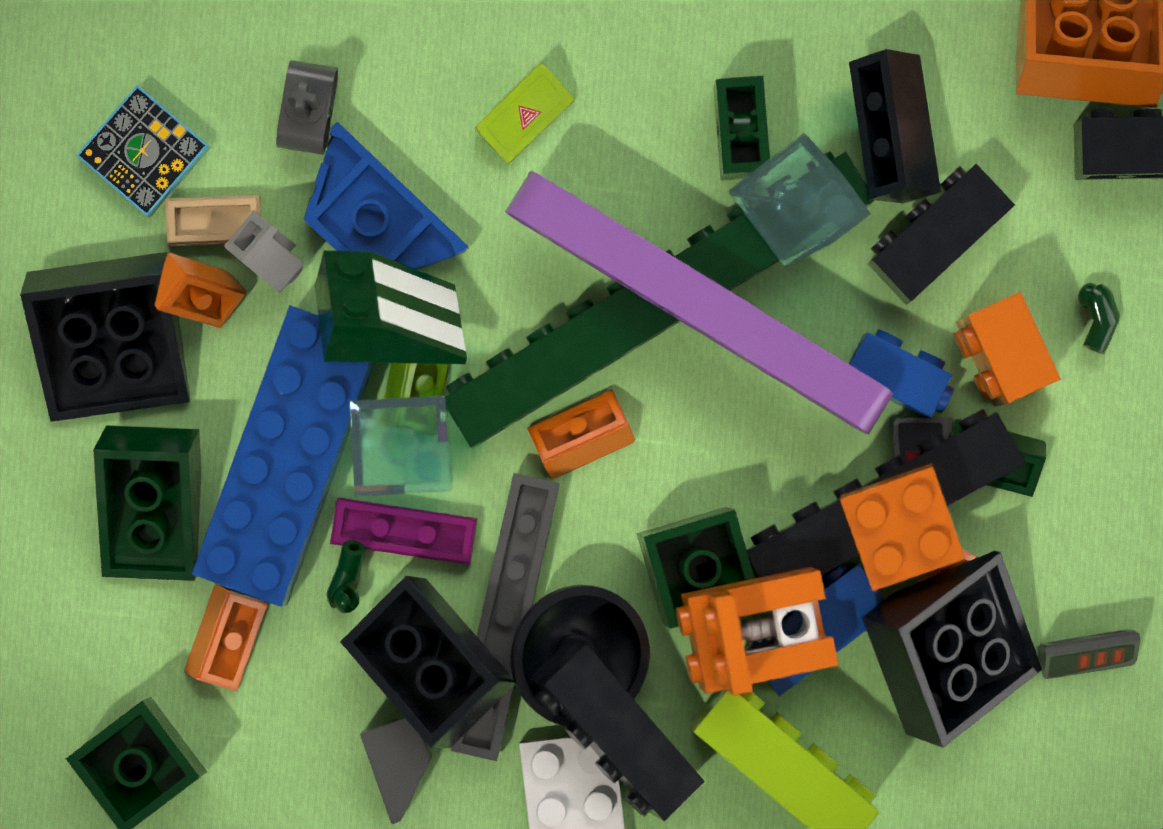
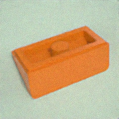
(197, 291)
(581, 434)
(225, 637)

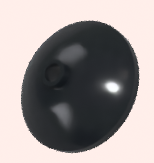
(591, 617)

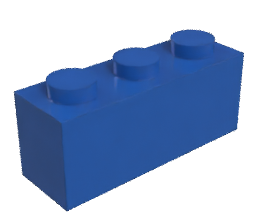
(846, 602)

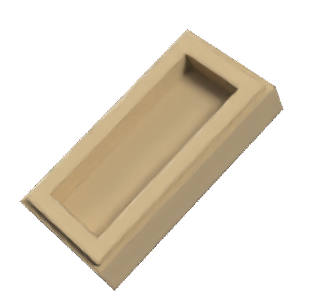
(207, 219)

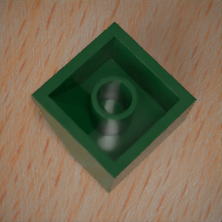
(693, 557)
(136, 765)

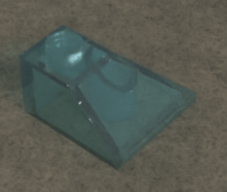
(799, 201)
(401, 446)

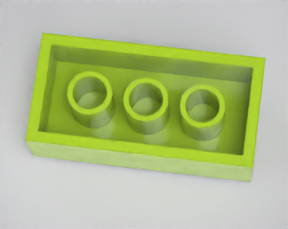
(781, 766)

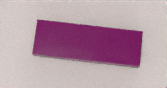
(404, 530)

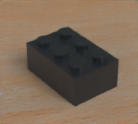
(428, 662)

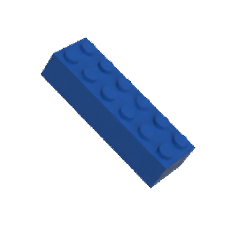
(282, 465)

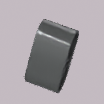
(307, 107)

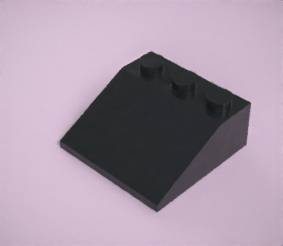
(103, 338)
(952, 647)

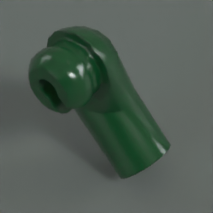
(1104, 314)
(342, 588)

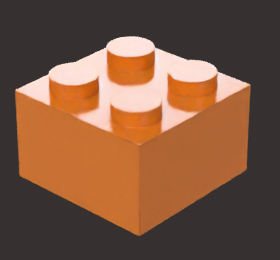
(1006, 351)
(902, 527)

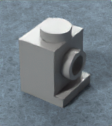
(265, 251)

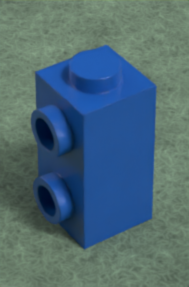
(915, 380)

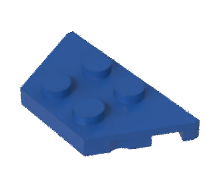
(369, 210)

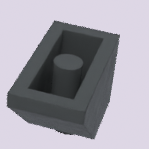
(398, 763)

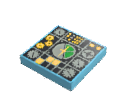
(143, 151)

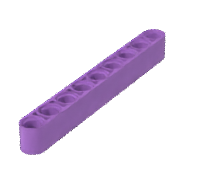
(699, 302)

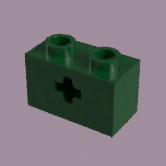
(741, 125)

